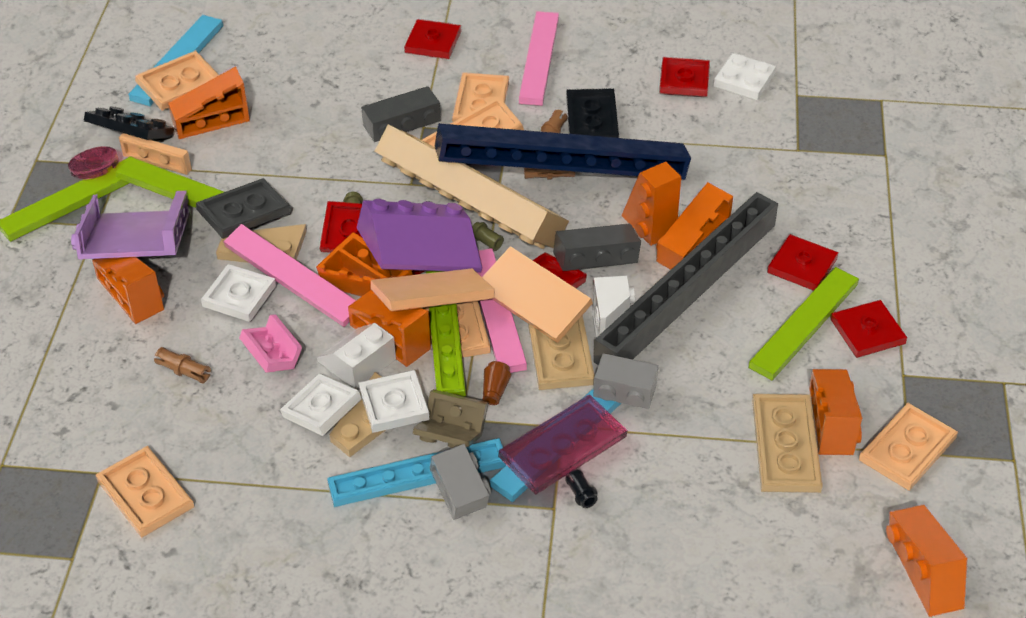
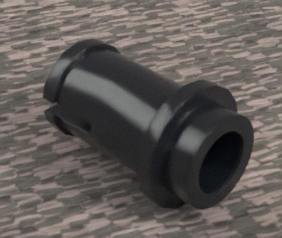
(584, 494)

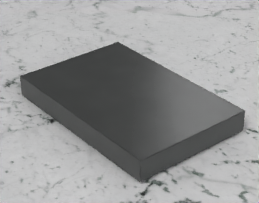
(243, 205)

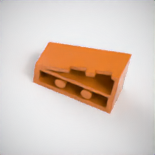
(210, 106)
(654, 202)
(695, 224)
(354, 266)
(131, 285)
(407, 326)
(835, 412)
(930, 559)

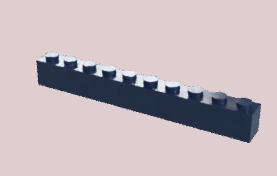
(556, 150)

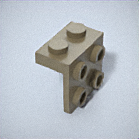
(452, 419)

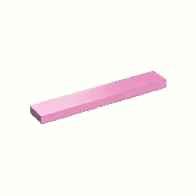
(539, 58)
(290, 274)
(500, 325)

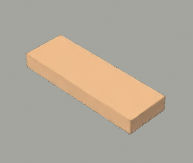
(156, 153)

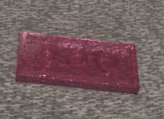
(562, 444)

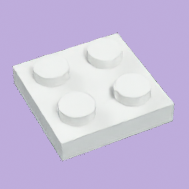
(744, 76)
(238, 292)
(393, 401)
(321, 404)

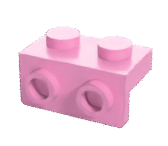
(272, 345)

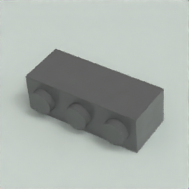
(402, 111)
(596, 247)

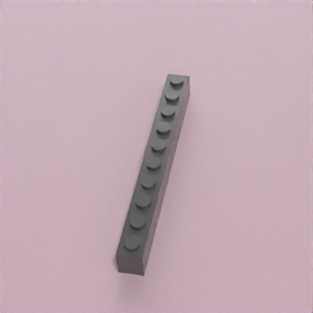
(687, 280)

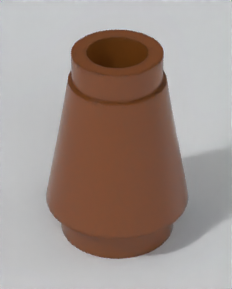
(495, 381)

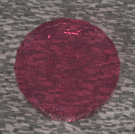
(93, 162)

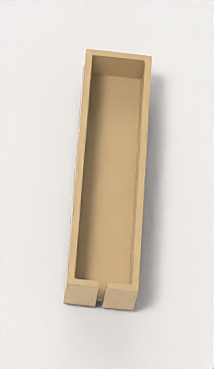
(470, 188)

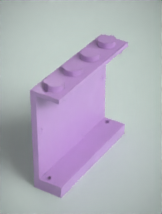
(130, 232)

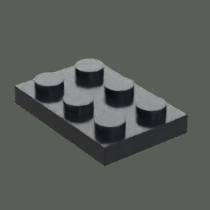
(592, 112)
(131, 124)

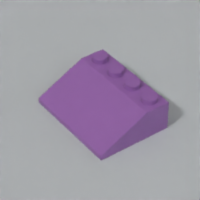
(418, 235)

